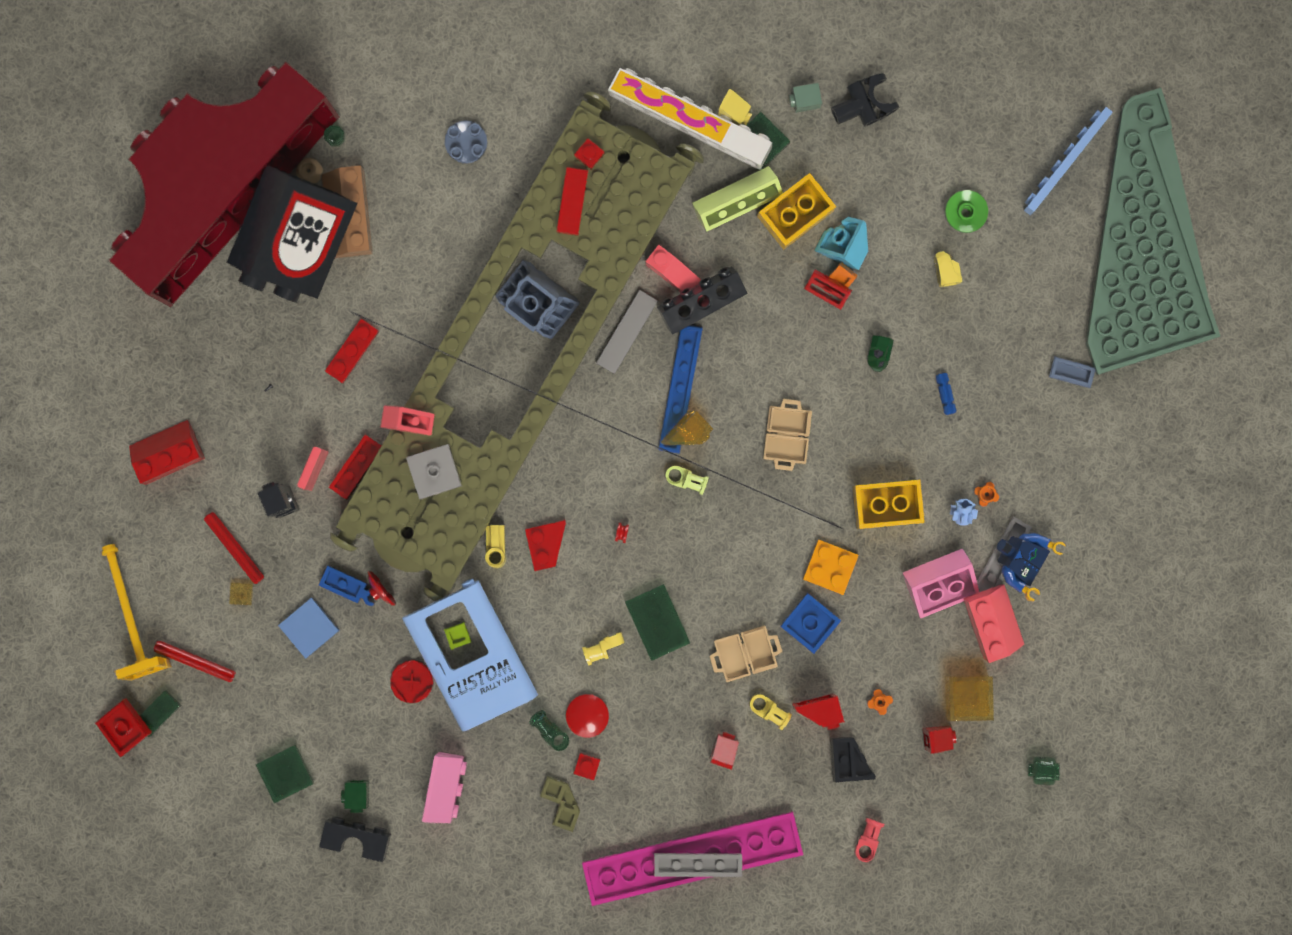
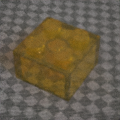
(969, 698)

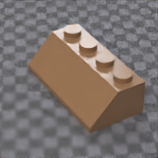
(351, 184)

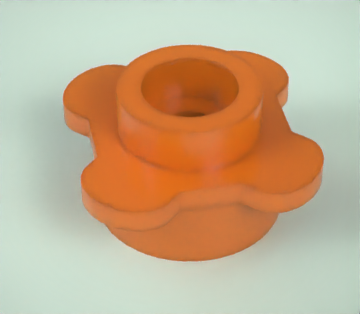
(980, 492)
(881, 708)

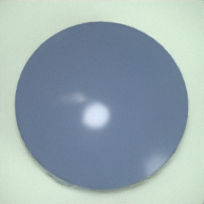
(465, 141)

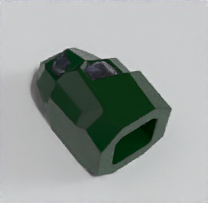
(879, 352)

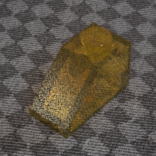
(690, 430)

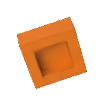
(843, 275)

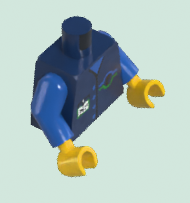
(1023, 558)

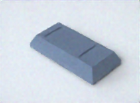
(1072, 372)

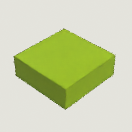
(457, 635)

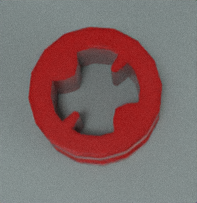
(622, 532)

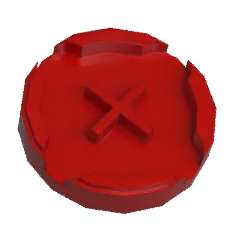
(411, 681)

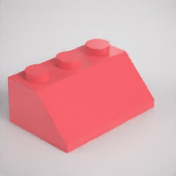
(994, 623)

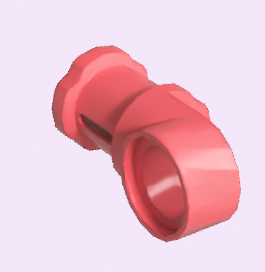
(869, 839)

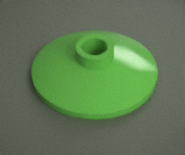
(974, 204)

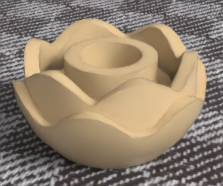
(312, 164)

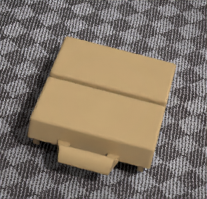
(788, 425)
(754, 651)

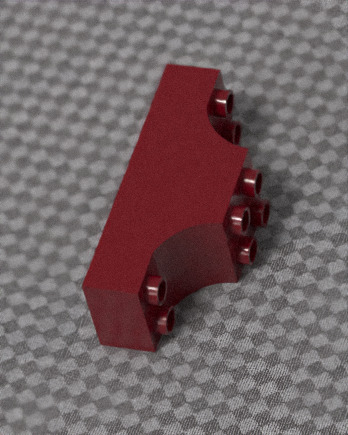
(204, 174)

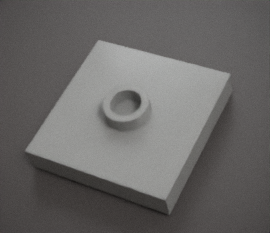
(434, 471)

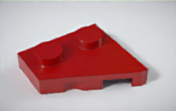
(545, 544)

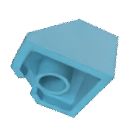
(845, 243)

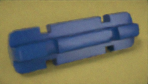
(946, 393)

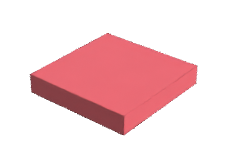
(312, 468)

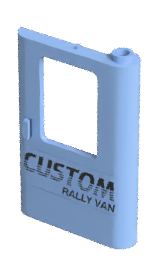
(486, 684)

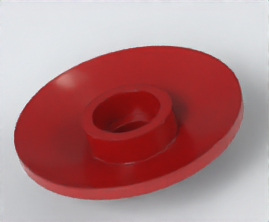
(378, 590)

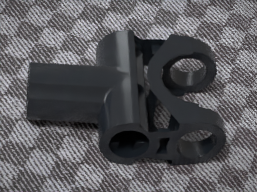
(860, 104)

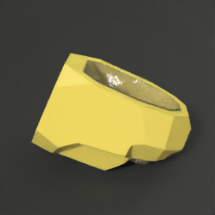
(947, 270)

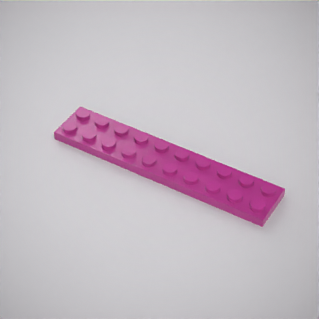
(634, 870)

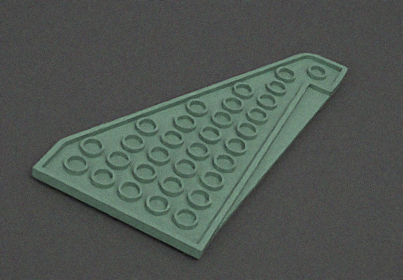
(1149, 267)

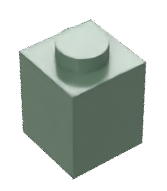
(805, 97)

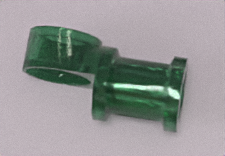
(549, 735)

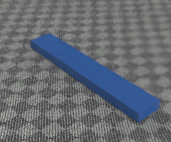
(681, 381)

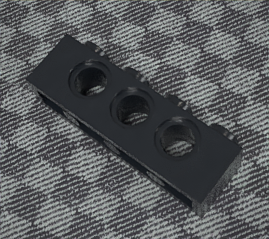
(713, 300)

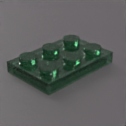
(657, 622)

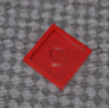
(123, 727)

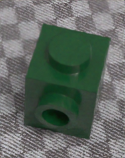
(355, 795)

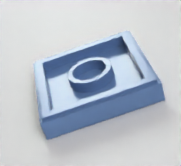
(308, 628)

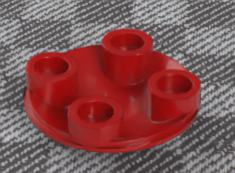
(587, 715)

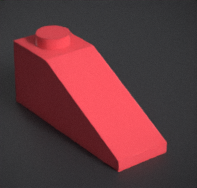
(672, 269)

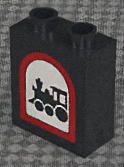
(290, 235)

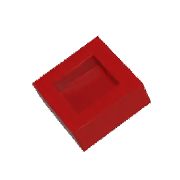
(589, 154)
(587, 766)

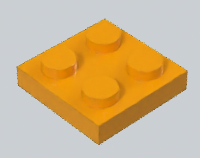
(830, 567)

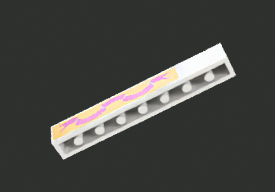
(690, 118)

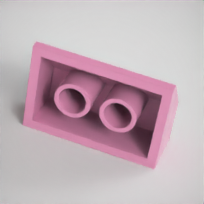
(941, 583)
(444, 788)

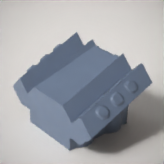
(536, 300)

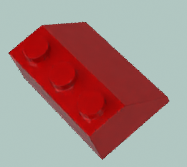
(165, 453)

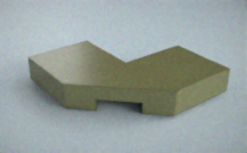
(560, 793)

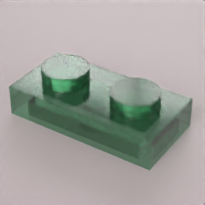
(160, 711)

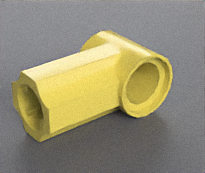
(495, 543)

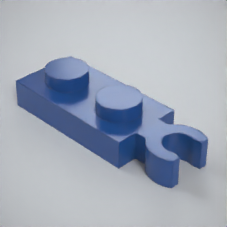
(345, 585)

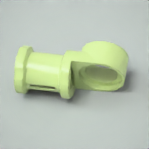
(685, 480)

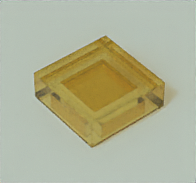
(241, 594)

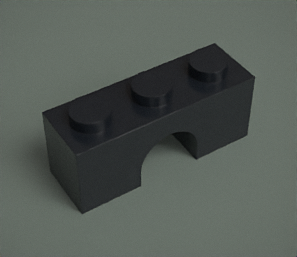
(277, 500)
(374, 841)

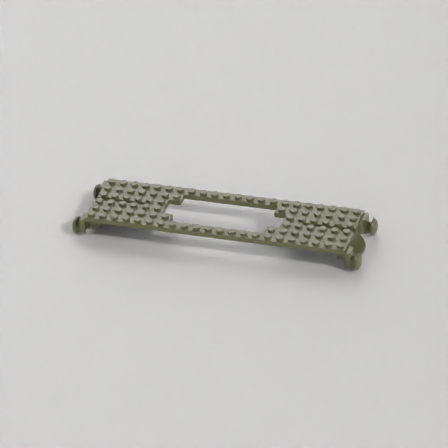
(617, 223)

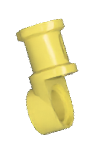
(599, 651)
(769, 710)

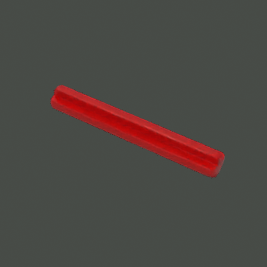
(234, 548)
(194, 661)

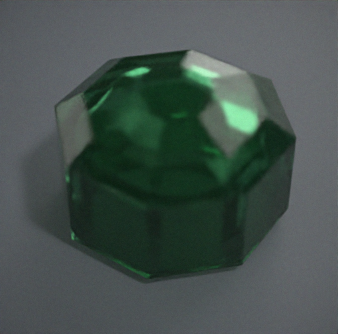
(334, 136)

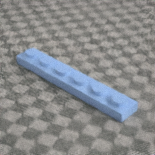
(1071, 153)

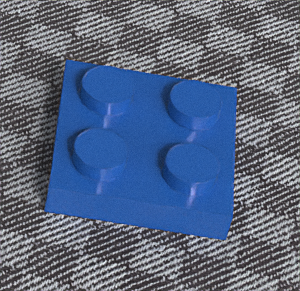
(810, 623)

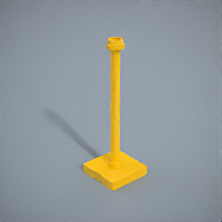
(143, 665)

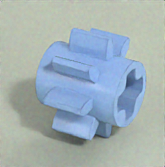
(963, 512)

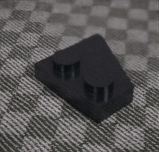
(848, 761)

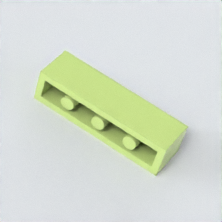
(737, 198)

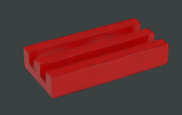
(845, 290)

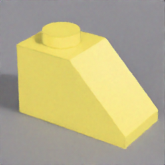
(735, 108)

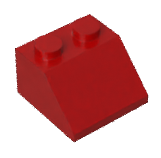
(822, 710)

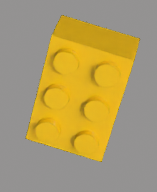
(796, 211)
(888, 504)

